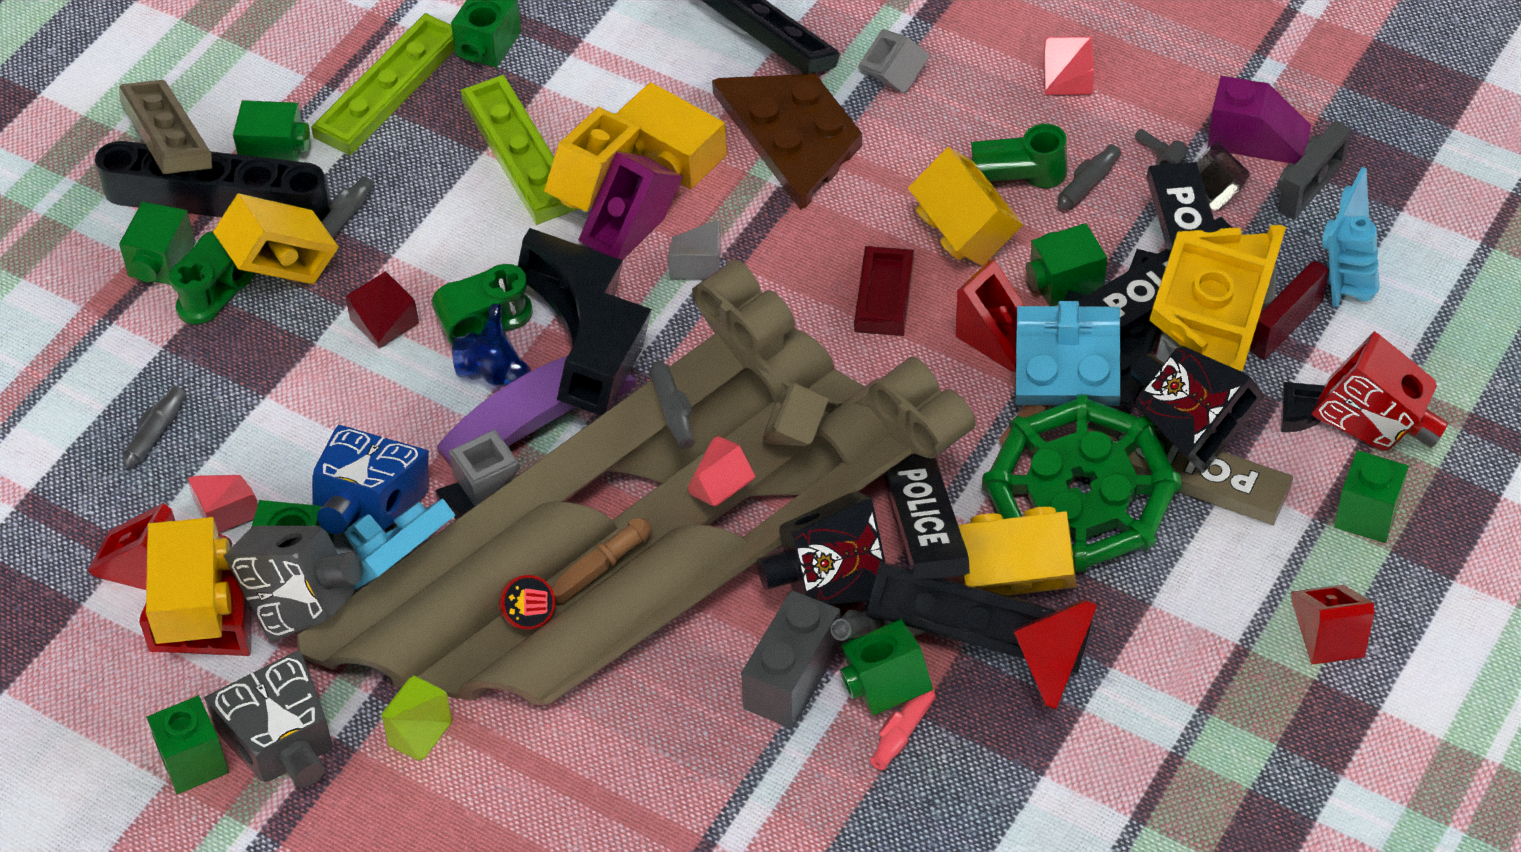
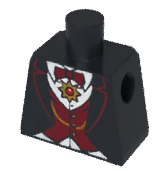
(1195, 401)
(828, 552)

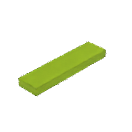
(385, 85)
(515, 144)

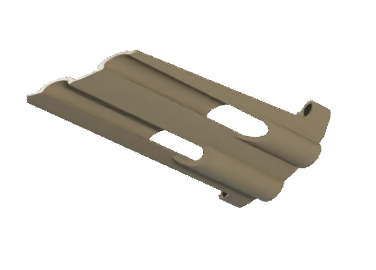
(439, 603)

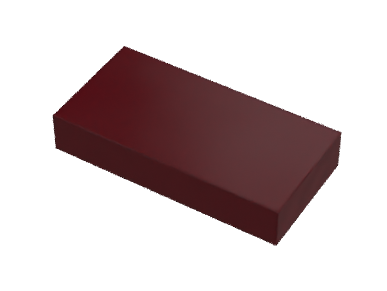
(884, 291)
(1289, 309)

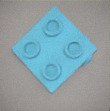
(1352, 245)

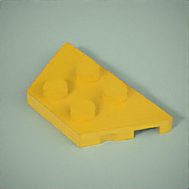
(1216, 290)

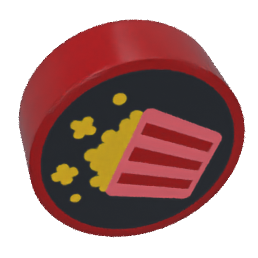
(526, 602)

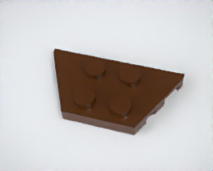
(791, 127)

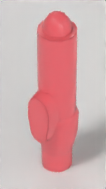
(899, 728)

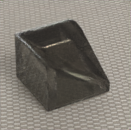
(1221, 175)

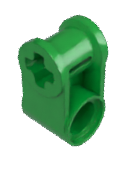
(206, 280)
(466, 303)

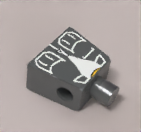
(292, 576)
(274, 721)

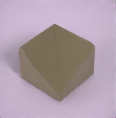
(795, 417)

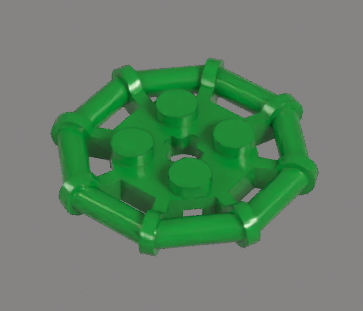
(1090, 456)

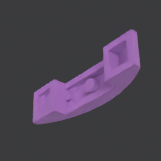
(516, 408)

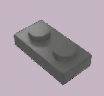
(1307, 177)

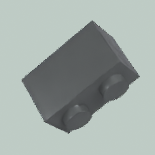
(790, 659)

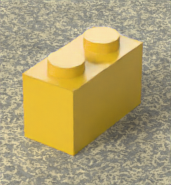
(676, 133)
(586, 157)
(963, 207)
(275, 239)
(1020, 552)
(186, 580)

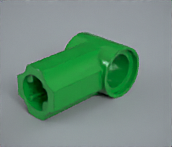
(1036, 157)

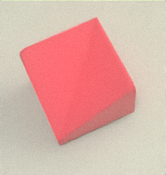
(1068, 65)
(720, 472)
(224, 498)

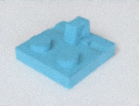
(1067, 354)
(382, 550)

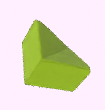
(416, 718)

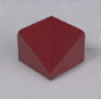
(382, 309)

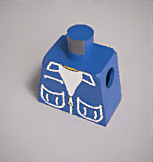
(366, 476)

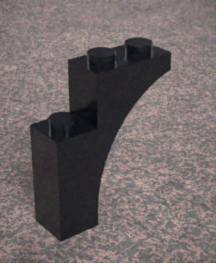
(601, 328)

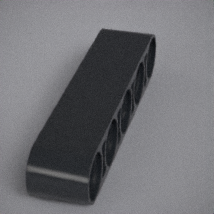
(133, 176)

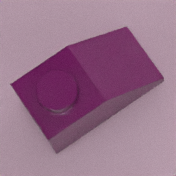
(1257, 122)
(629, 204)

